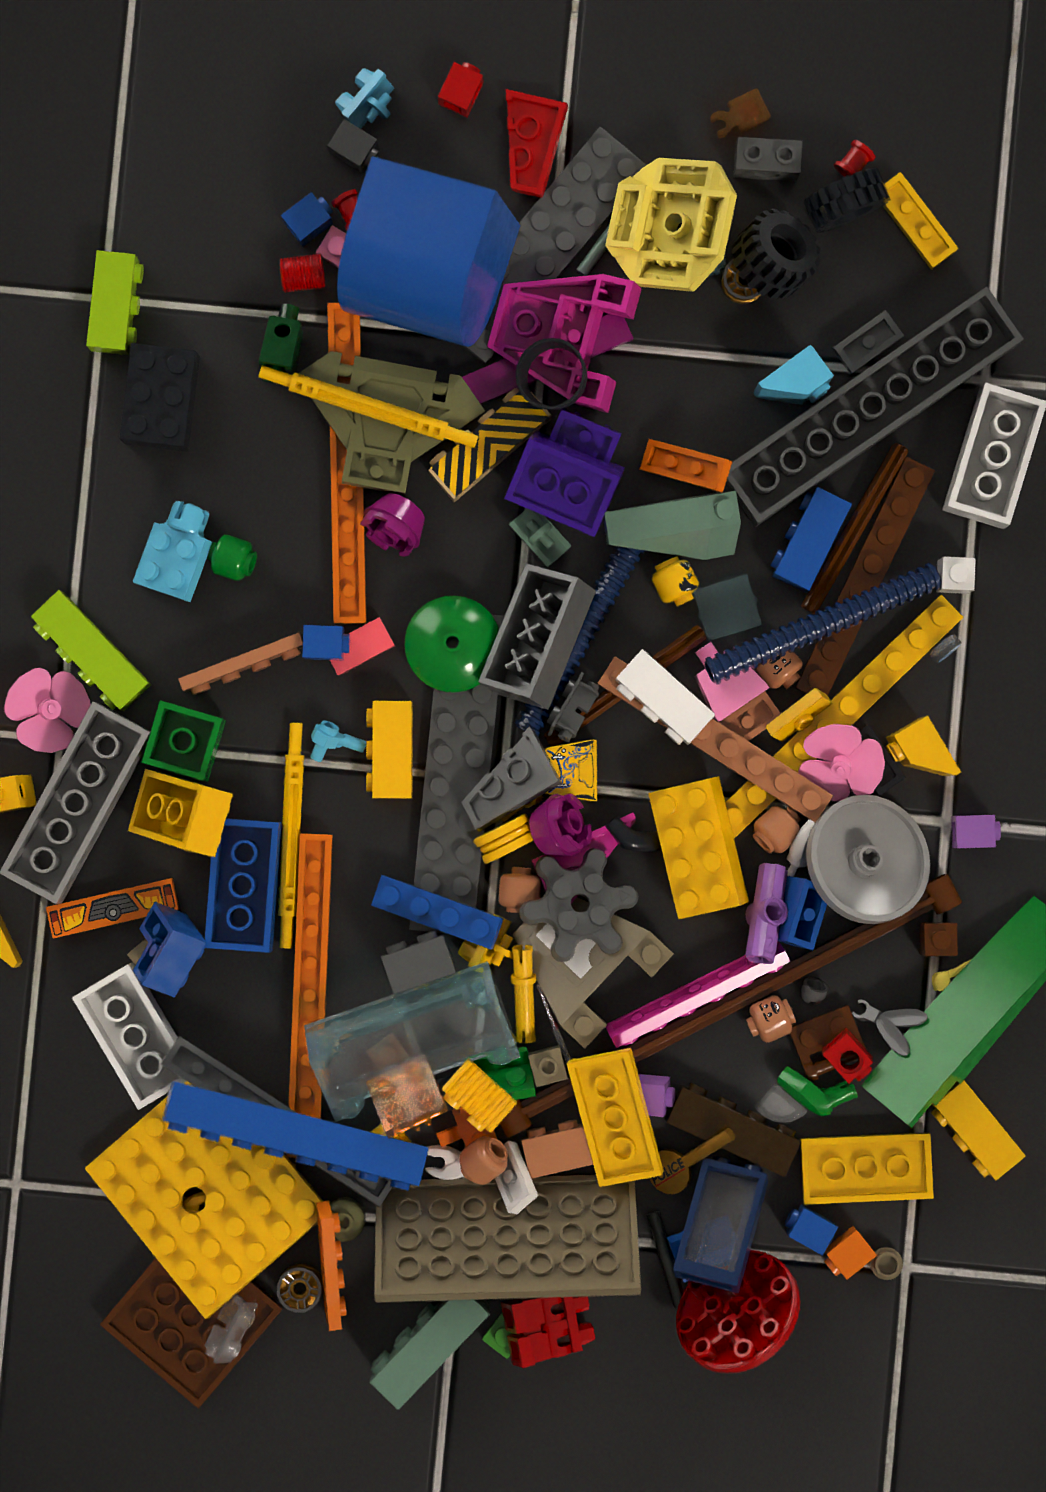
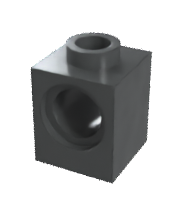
(353, 146)

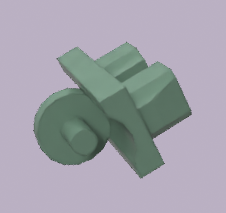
(540, 536)

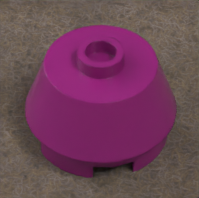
(394, 523)
(559, 826)

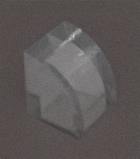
(780, 1106)

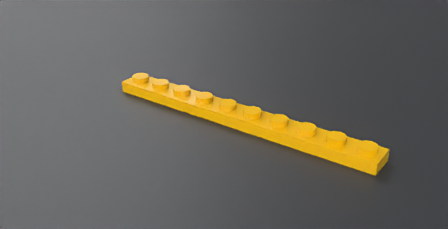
(853, 700)

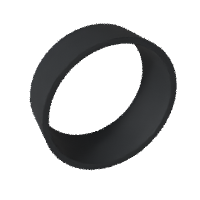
(528, 357)

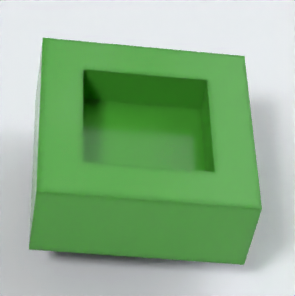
(497, 1336)

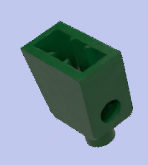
(282, 341)

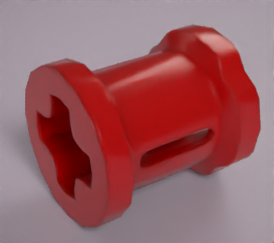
(855, 159)
(346, 204)

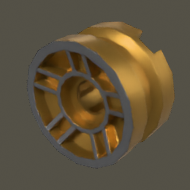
(734, 289)
(288, 1294)

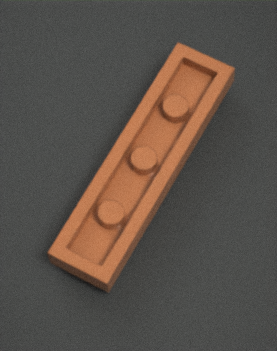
(229, 670)

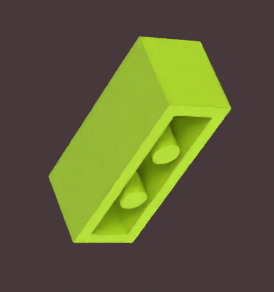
(114, 302)

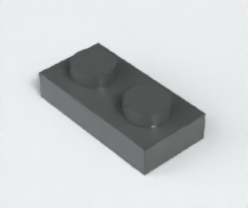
(868, 342)

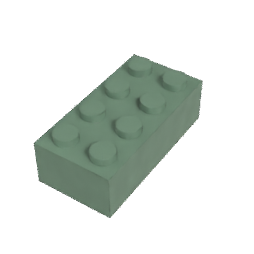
(425, 1347)

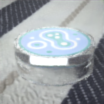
(945, 648)

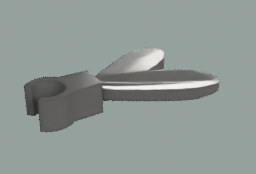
(890, 1021)

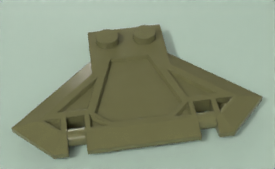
(378, 451)

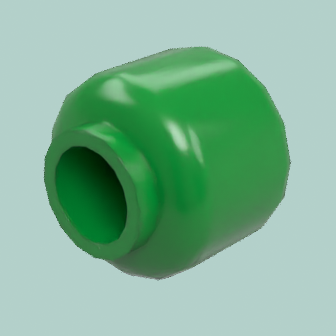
(232, 557)

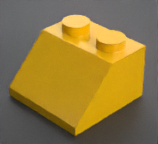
(921, 748)

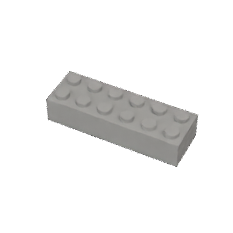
(76, 803)

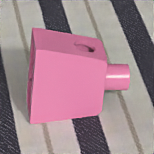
(729, 694)

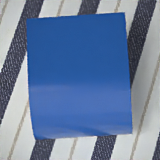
(425, 252)

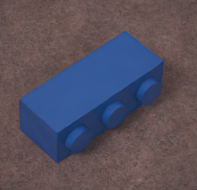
(810, 539)

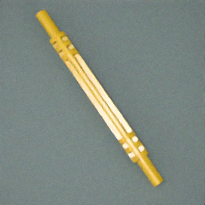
(368, 406)
(290, 835)

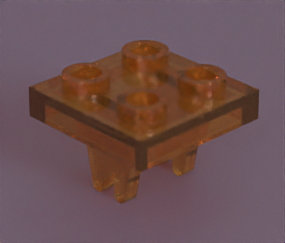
(407, 1096)

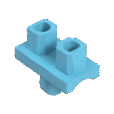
(369, 100)

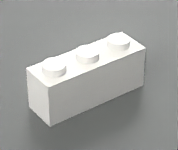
(663, 698)

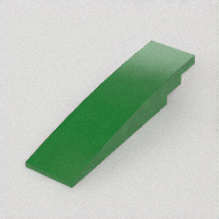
(965, 1018)

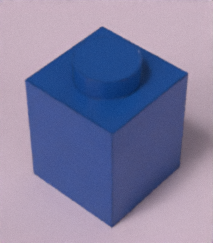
(308, 218)
(325, 642)
(810, 1229)

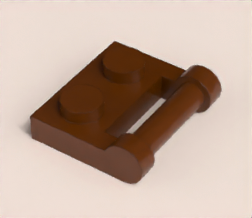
(817, 1032)

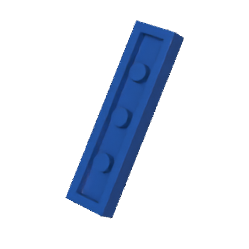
(437, 912)

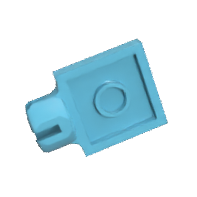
(175, 553)

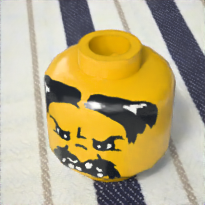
(675, 581)

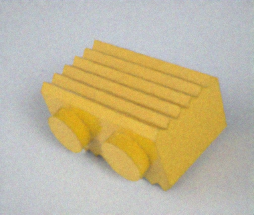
(478, 1096)

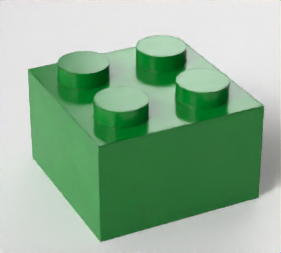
(183, 741)

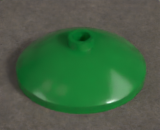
(427, 649)

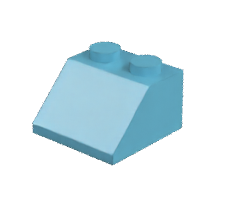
(797, 380)

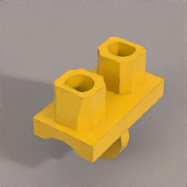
(478, 954)

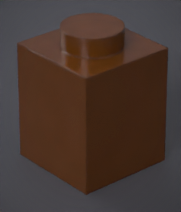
(938, 938)

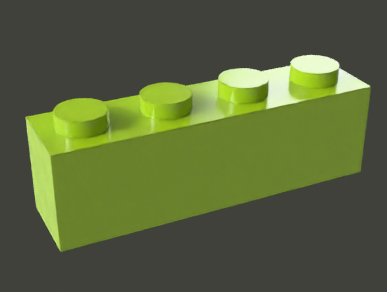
(91, 651)

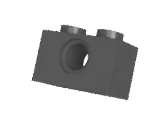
(767, 159)

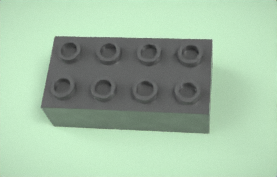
(537, 636)

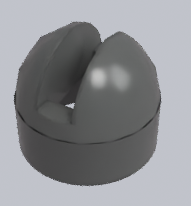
(814, 990)

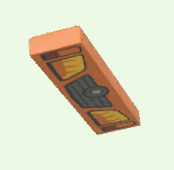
(110, 908)

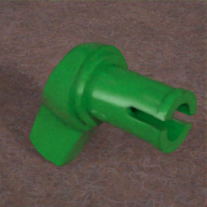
(811, 1096)

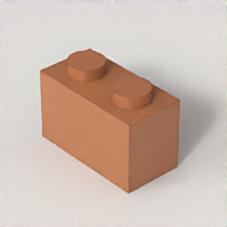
(556, 1149)

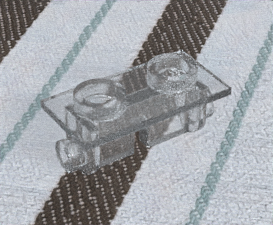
(226, 1343)

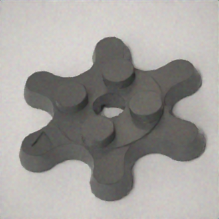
(575, 926)

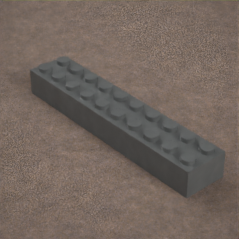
(872, 406)

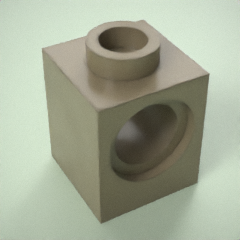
(547, 1065)

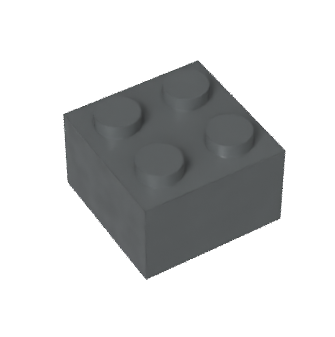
(418, 962)

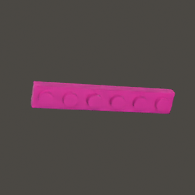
(687, 998)

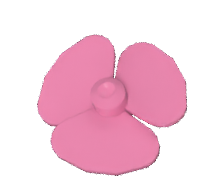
(49, 699)
(852, 762)

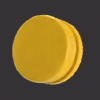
(504, 838)

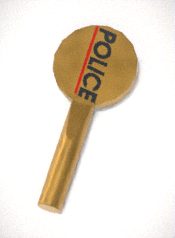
(678, 1166)

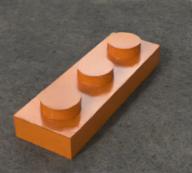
(686, 465)

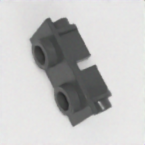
(578, 696)

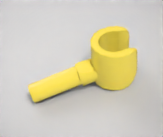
(942, 979)

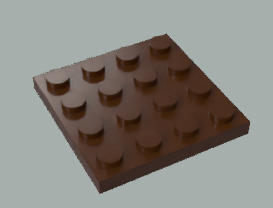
(170, 1332)

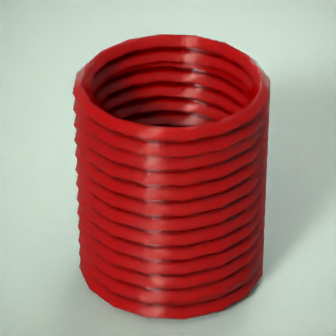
(302, 273)

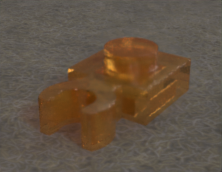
(744, 112)

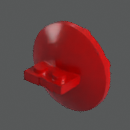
(743, 1329)

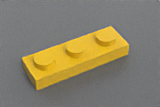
(918, 222)

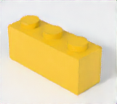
(390, 749)
(977, 1131)

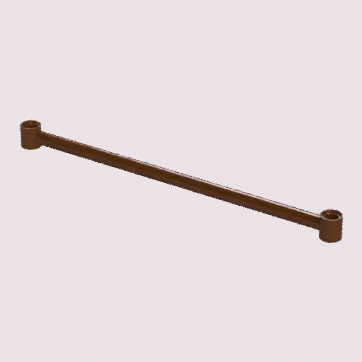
(938, 895)

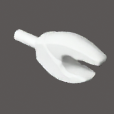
(797, 850)
(452, 1166)

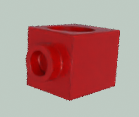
(461, 88)
(845, 1042)

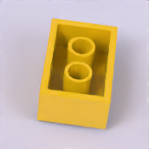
(180, 813)

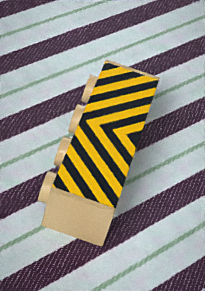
(497, 438)

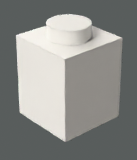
(956, 574)

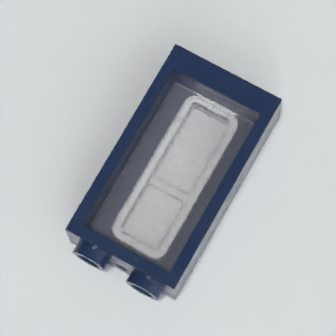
(721, 1224)

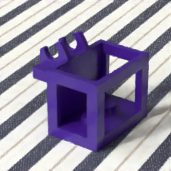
(569, 473)

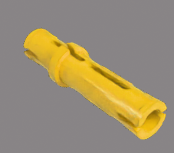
(523, 981)

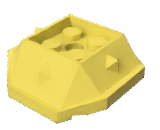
(647, 217)

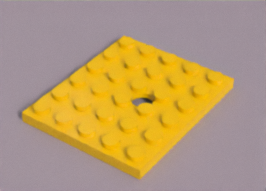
(249, 1216)

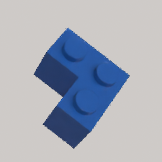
(170, 950)

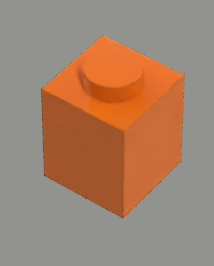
(848, 1253)

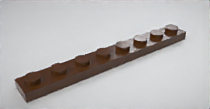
(869, 570)

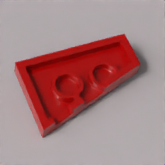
(533, 140)

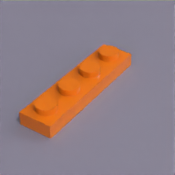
(329, 1255)

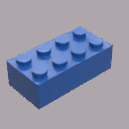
(244, 887)

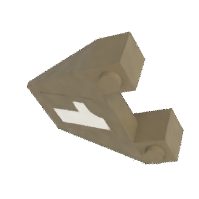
(572, 982)

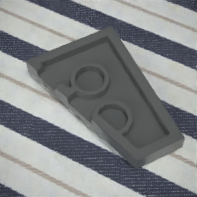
(513, 783)

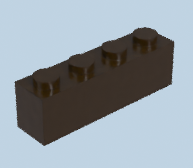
(754, 1138)

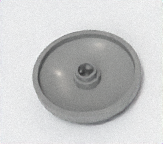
(868, 859)

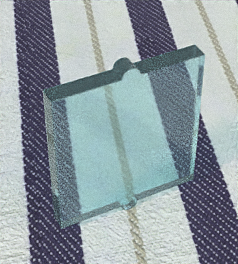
(727, 608)

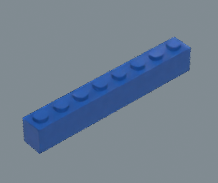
(294, 1134)

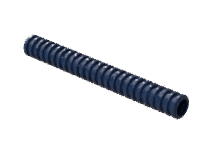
(606, 590)
(823, 623)

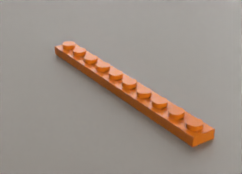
(346, 500)
(309, 966)

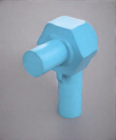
(327, 736)

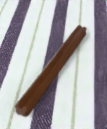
(854, 528)
(664, 657)

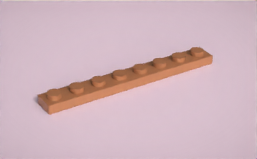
(743, 758)

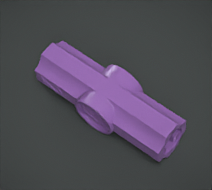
(763, 926)

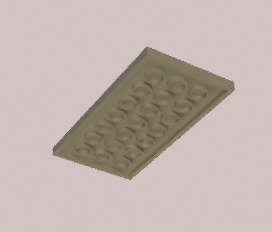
(464, 1244)

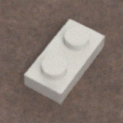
(515, 1182)

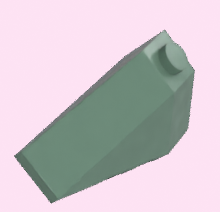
(685, 527)

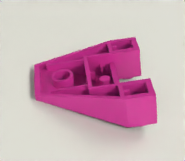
(566, 311)

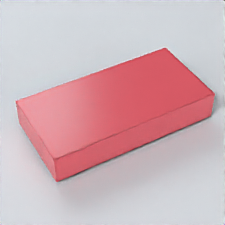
(364, 645)

